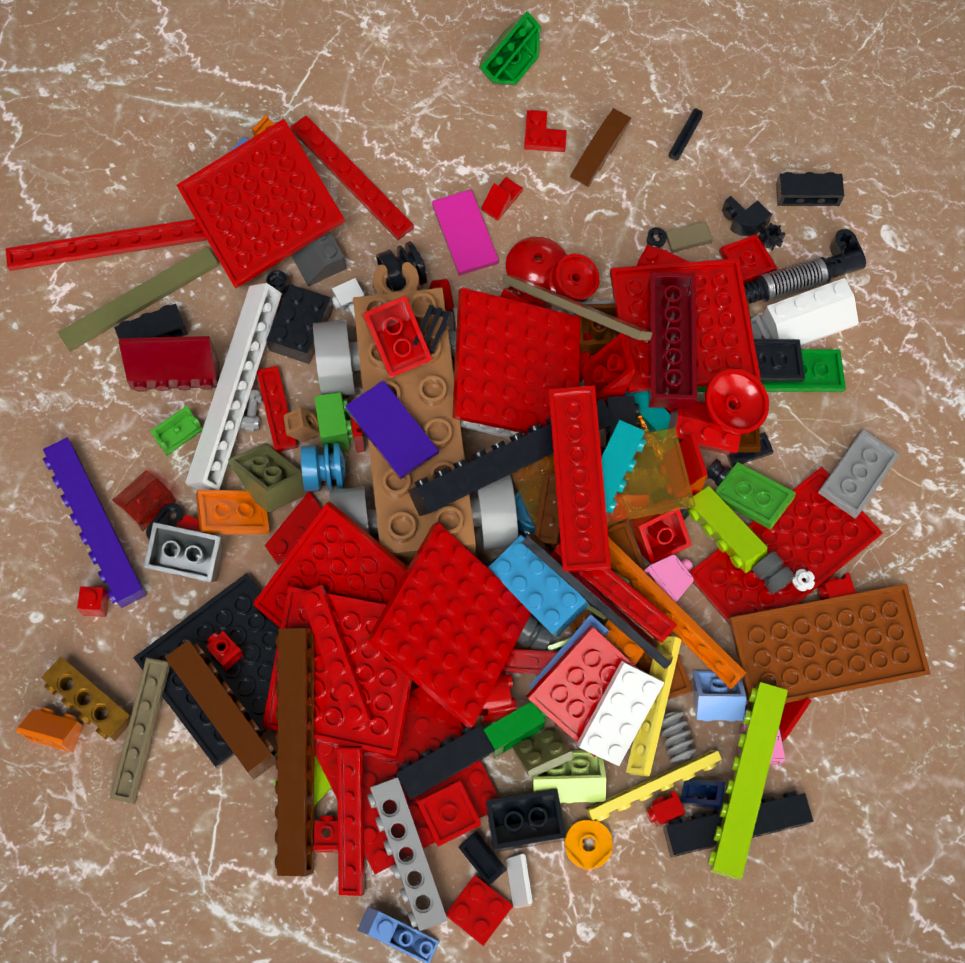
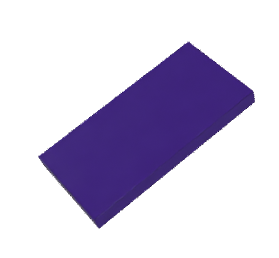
(392, 429)

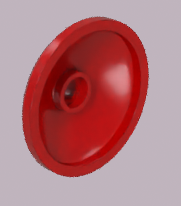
(521, 260)
(744, 393)

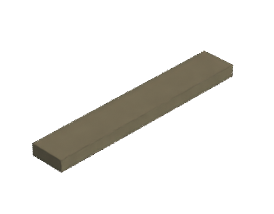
(140, 730)

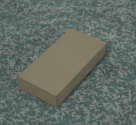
(688, 237)

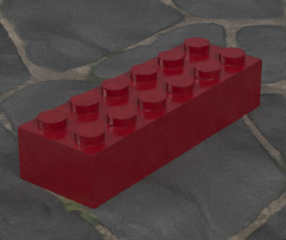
(673, 340)

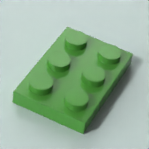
(754, 495)

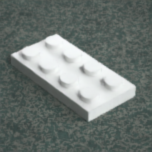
(620, 713)

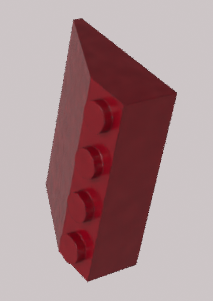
(170, 363)

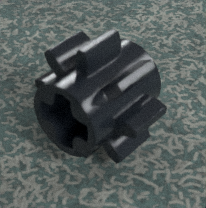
(771, 236)

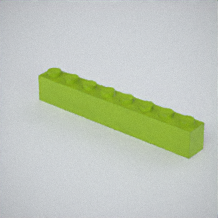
(748, 781)

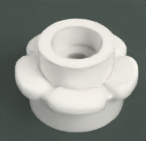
(799, 584)

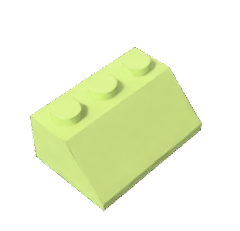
(576, 780)

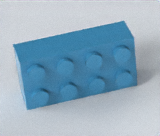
(538, 587)

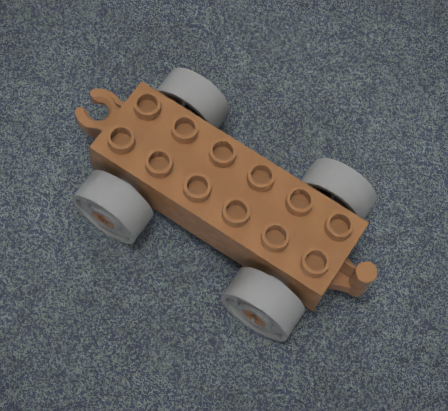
(429, 400)

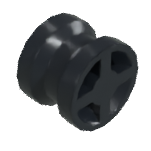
(717, 472)

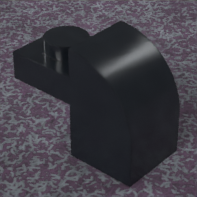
(747, 221)

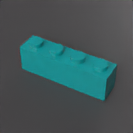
(619, 460)

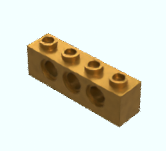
(63, 672)

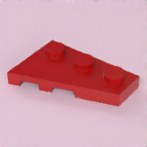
(293, 528)

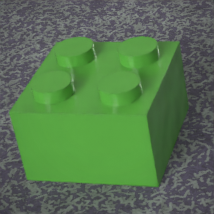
(333, 421)

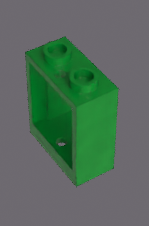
(515, 728)

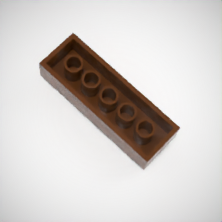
(224, 713)

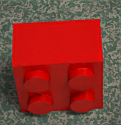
(660, 535)

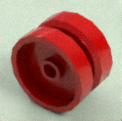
(573, 277)

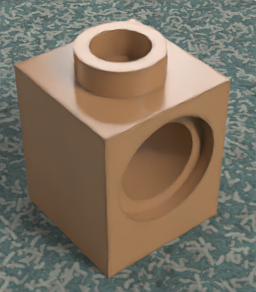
(301, 424)

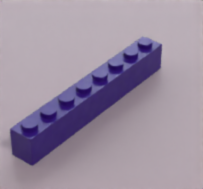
(94, 523)

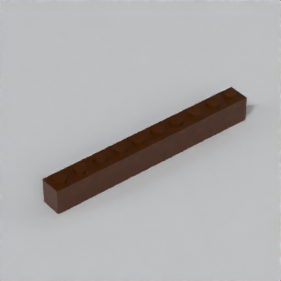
(295, 752)

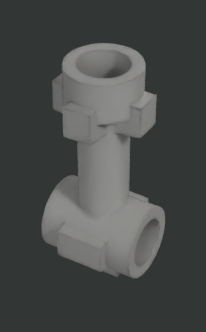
(251, 422)

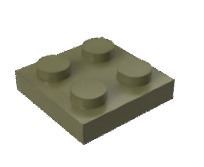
(542, 752)

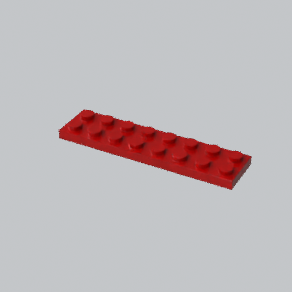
(579, 479)

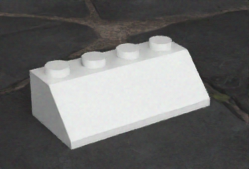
(813, 313)

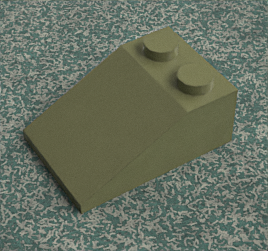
(268, 477)

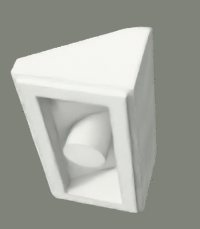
(519, 881)

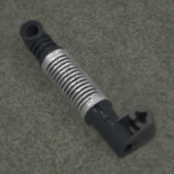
(811, 274)

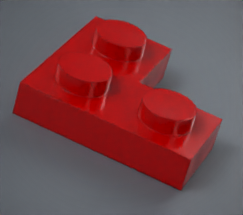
(539, 137)

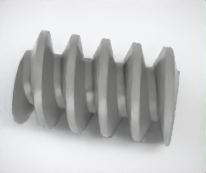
(677, 738)

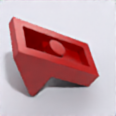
(501, 198)

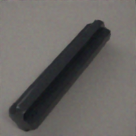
(685, 134)

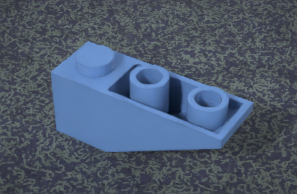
(398, 935)

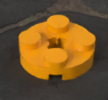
(602, 844)

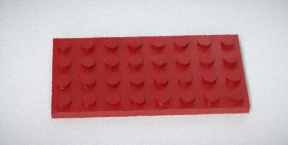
(807, 536)

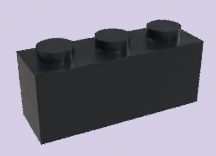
(809, 189)
(160, 323)

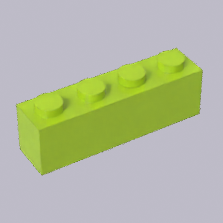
(727, 530)

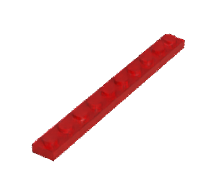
(103, 244)

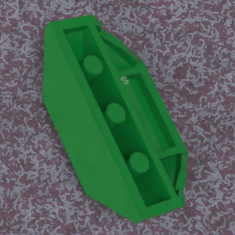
(512, 52)

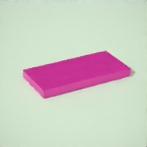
(465, 232)

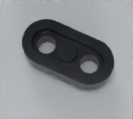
(163, 517)

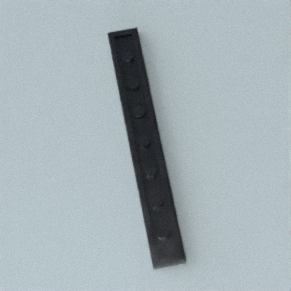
(599, 601)

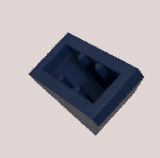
(703, 793)

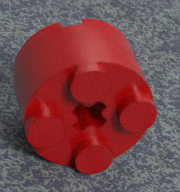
(499, 701)

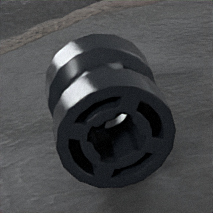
(276, 279)

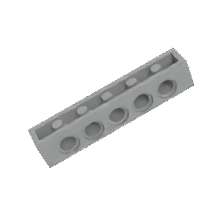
(434, 913)

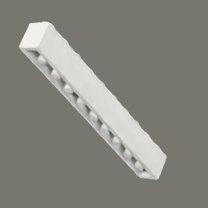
(233, 388)

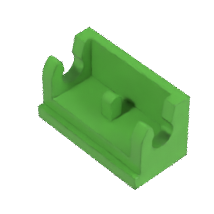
(176, 430)

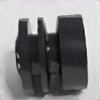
(394, 265)

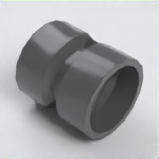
(773, 573)
(535, 635)

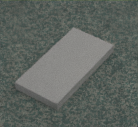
(858, 473)

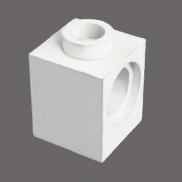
(344, 294)

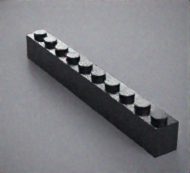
(490, 465)

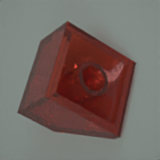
(144, 499)

